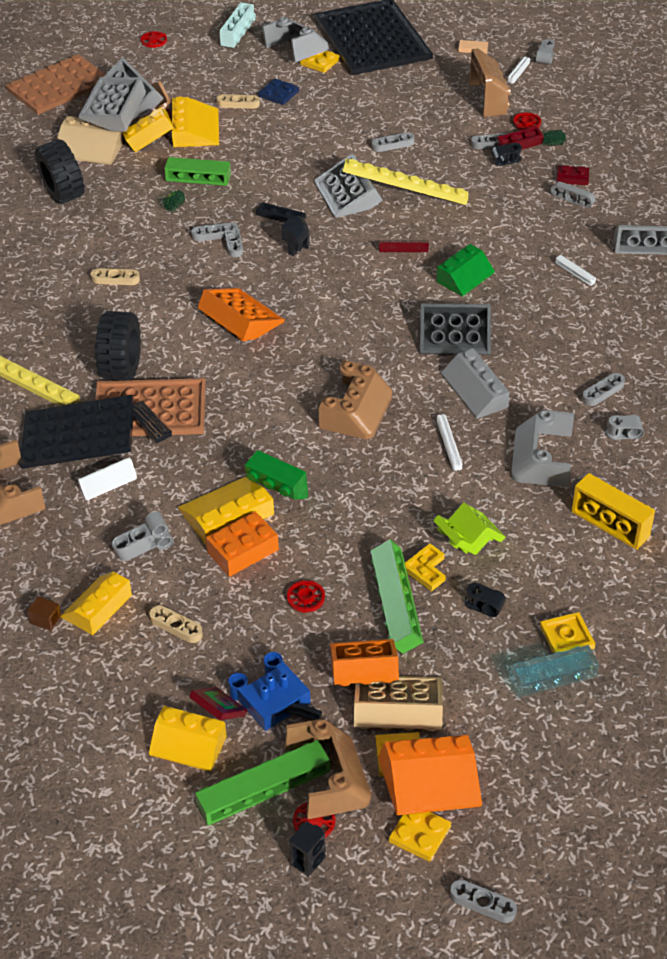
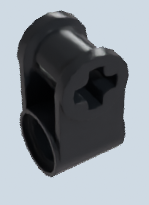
(506, 154)
(485, 601)

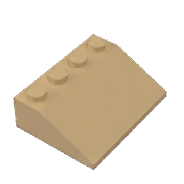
(90, 141)
(400, 704)

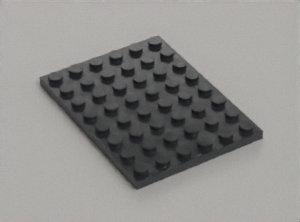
(373, 36)

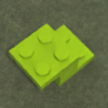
(468, 529)

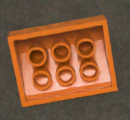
(238, 312)
(431, 774)

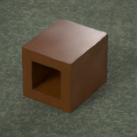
(43, 613)

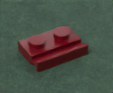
(573, 175)

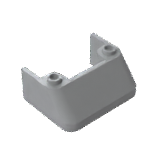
(303, 39)
(535, 465)

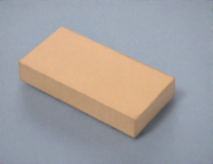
(467, 46)

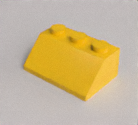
(148, 129)
(99, 602)
(187, 738)

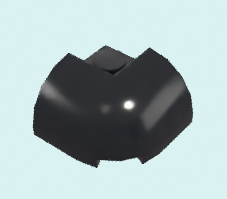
(296, 233)

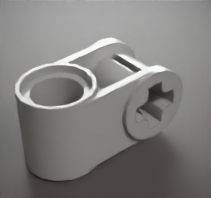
(545, 52)
(626, 427)

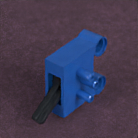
(273, 695)

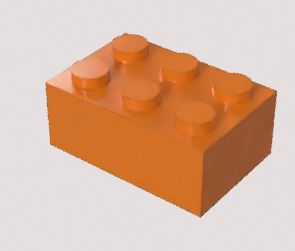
(242, 543)
(364, 662)

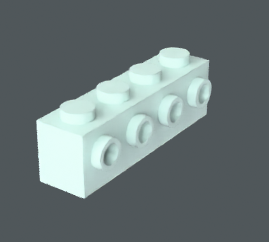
(237, 25)

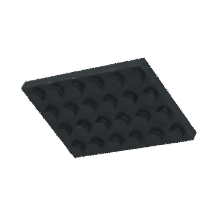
(77, 431)

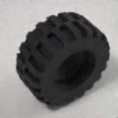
(59, 171)
(117, 345)

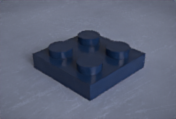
(278, 91)

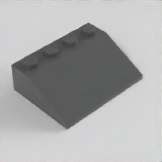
(455, 328)

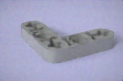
(225, 230)

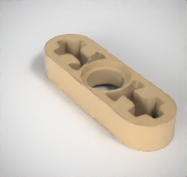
(246, 101)
(126, 276)
(181, 631)

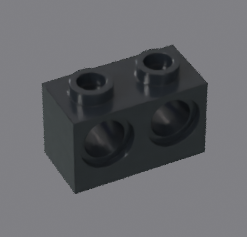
(307, 848)

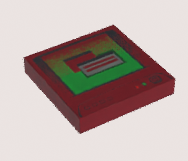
(218, 703)

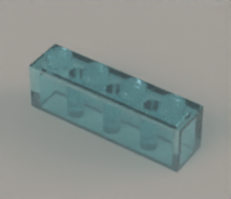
(553, 671)

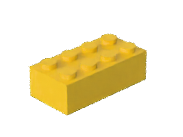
(613, 511)

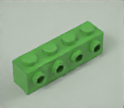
(197, 171)

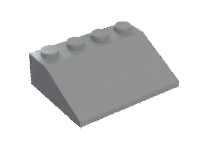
(150, 99)
(113, 102)
(347, 192)

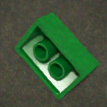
(464, 270)
(277, 475)

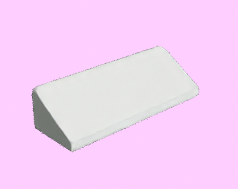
(107, 479)

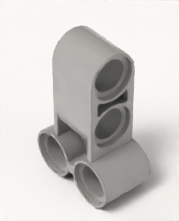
(143, 538)

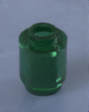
(554, 137)
(173, 200)

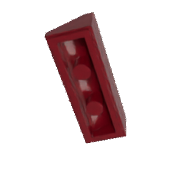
(527, 138)
(403, 246)

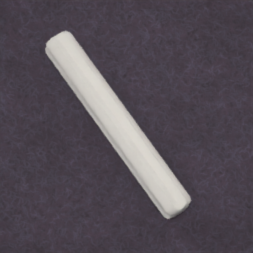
(449, 442)

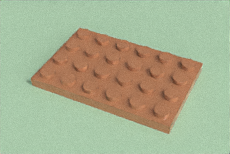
(56, 84)
(175, 401)

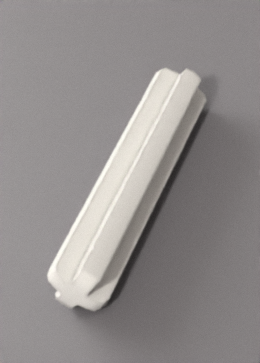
(518, 70)
(575, 270)

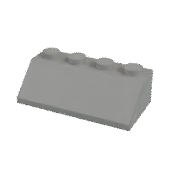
(640, 239)
(476, 384)

